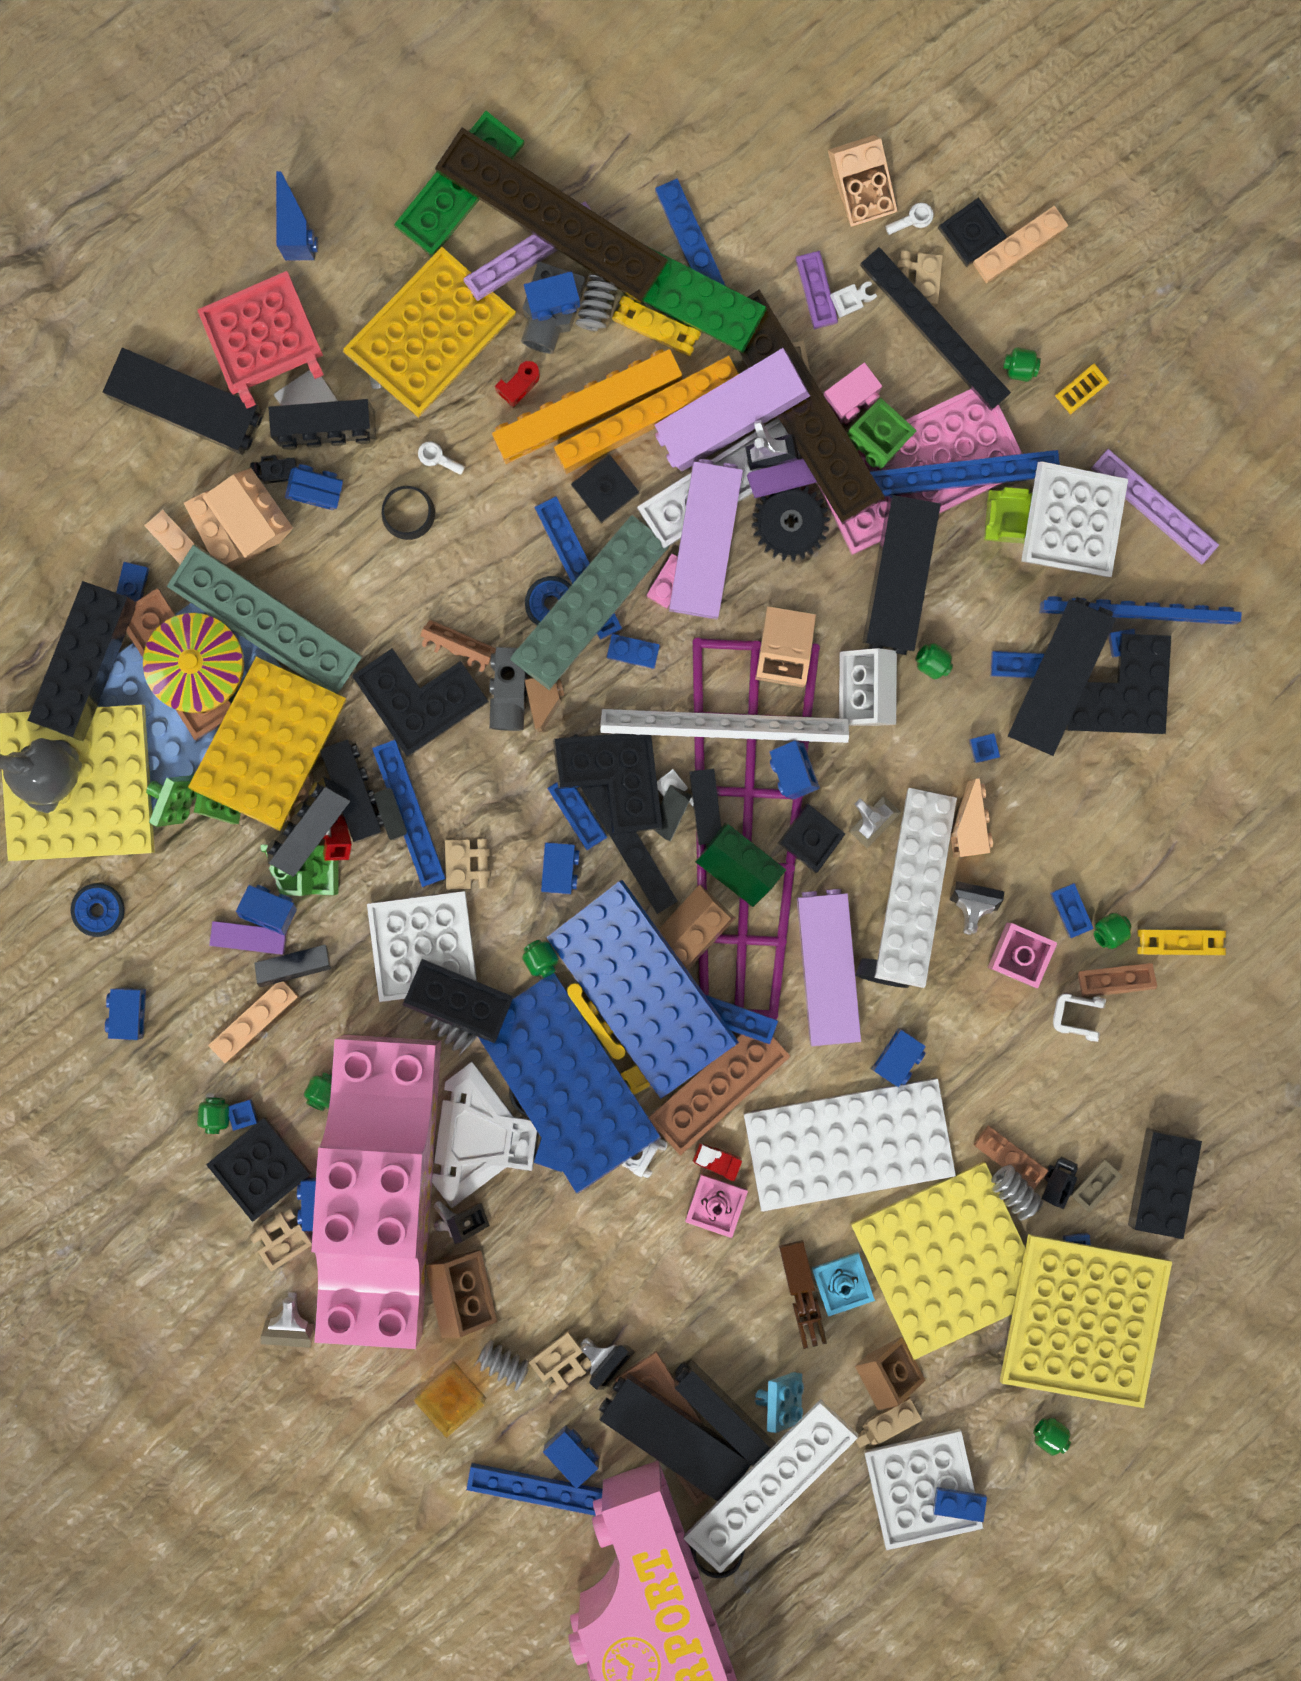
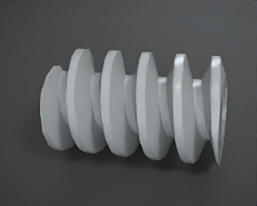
(595, 303)
(461, 1038)
(1016, 1192)
(502, 1364)

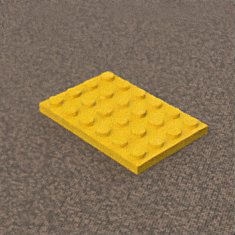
(428, 333)
(267, 743)

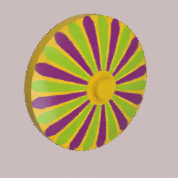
(193, 663)

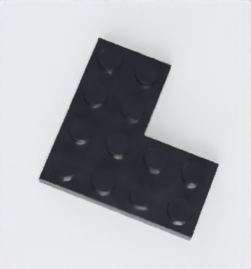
(1138, 697)
(416, 713)
(623, 765)

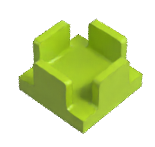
(1007, 515)

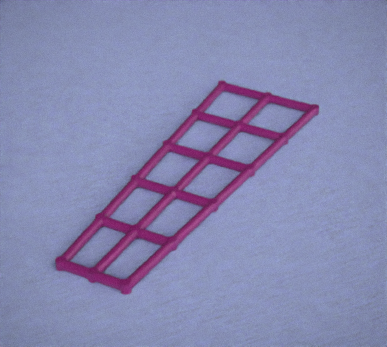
(749, 794)

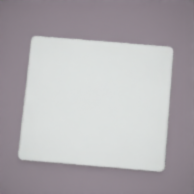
(304, 391)

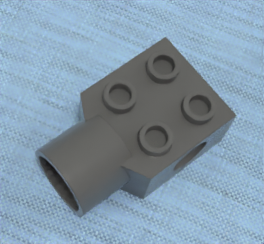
(544, 334)
(510, 696)

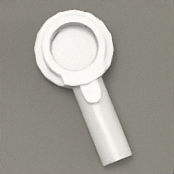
(919, 216)
(431, 455)

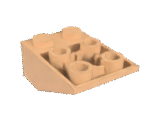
(863, 179)
(786, 647)
(969, 828)

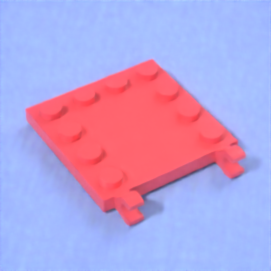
(260, 334)

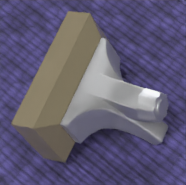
(873, 820)
(288, 1327)

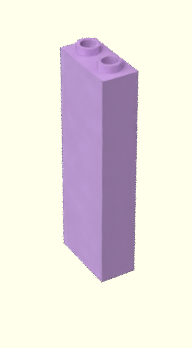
(731, 410)
(705, 539)
(828, 968)

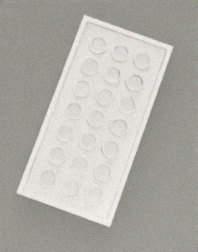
(849, 1144)

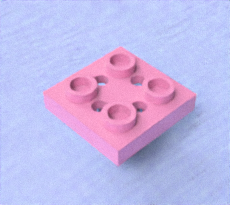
(716, 1206)

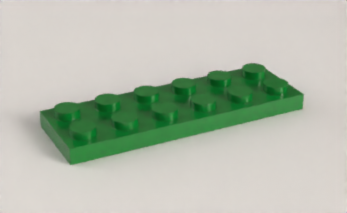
(442, 203)
(705, 304)

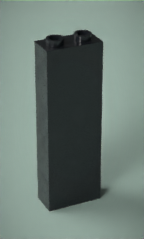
(182, 401)
(901, 574)
(1062, 676)
(722, 1412)
(673, 1437)

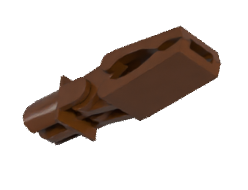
(800, 1281)

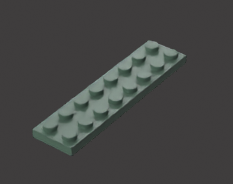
(589, 603)
(264, 620)

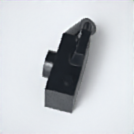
(275, 470)
(1060, 1183)

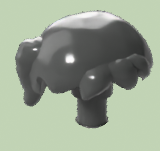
(42, 773)

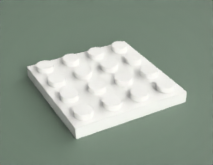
(1074, 519)
(419, 929)
(906, 1483)

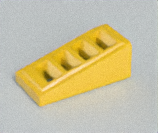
(1094, 370)

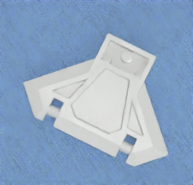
(478, 1137)

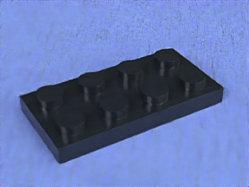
(458, 1001)

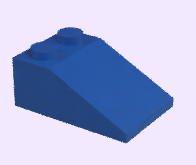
(293, 233)

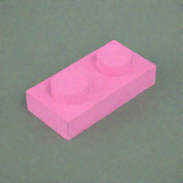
(662, 587)

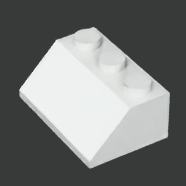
(868, 687)

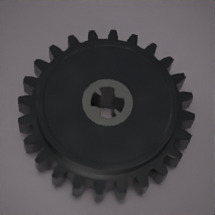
(803, 535)

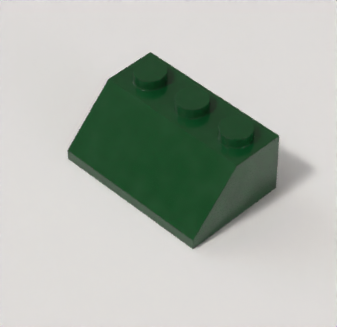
(740, 865)

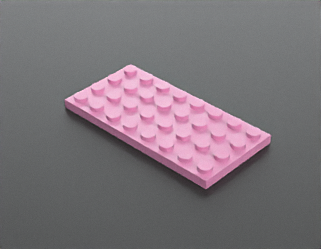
(945, 434)

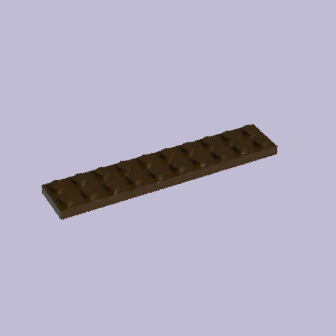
(551, 215)
(816, 428)

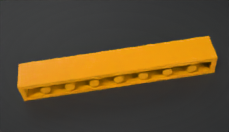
(587, 406)
(641, 416)

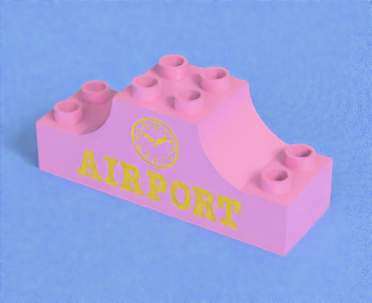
(375, 1191)
(651, 1606)

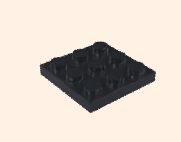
(258, 1169)

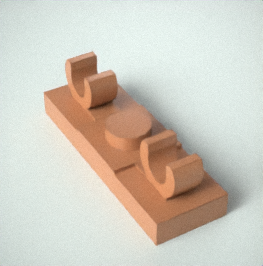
(457, 643)
(1117, 980)
(1006, 1154)

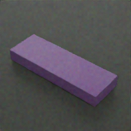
(816, 290)
(780, 478)
(246, 938)

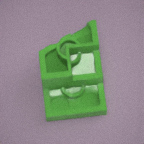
(312, 878)

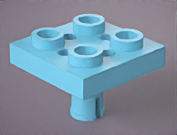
(845, 1293)
(783, 1401)

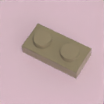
(1096, 1185)

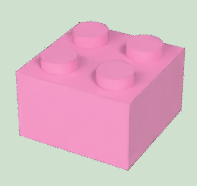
(853, 393)
(1022, 955)

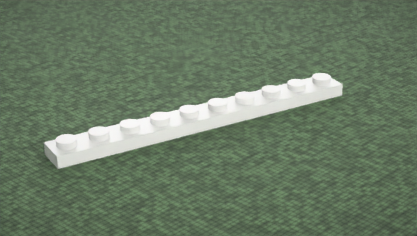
(724, 725)

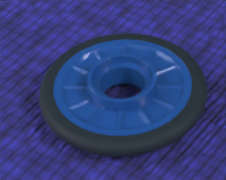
(538, 593)
(112, 914)

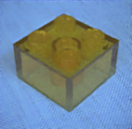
(450, 1399)

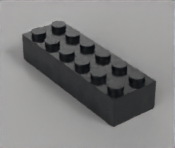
(82, 661)

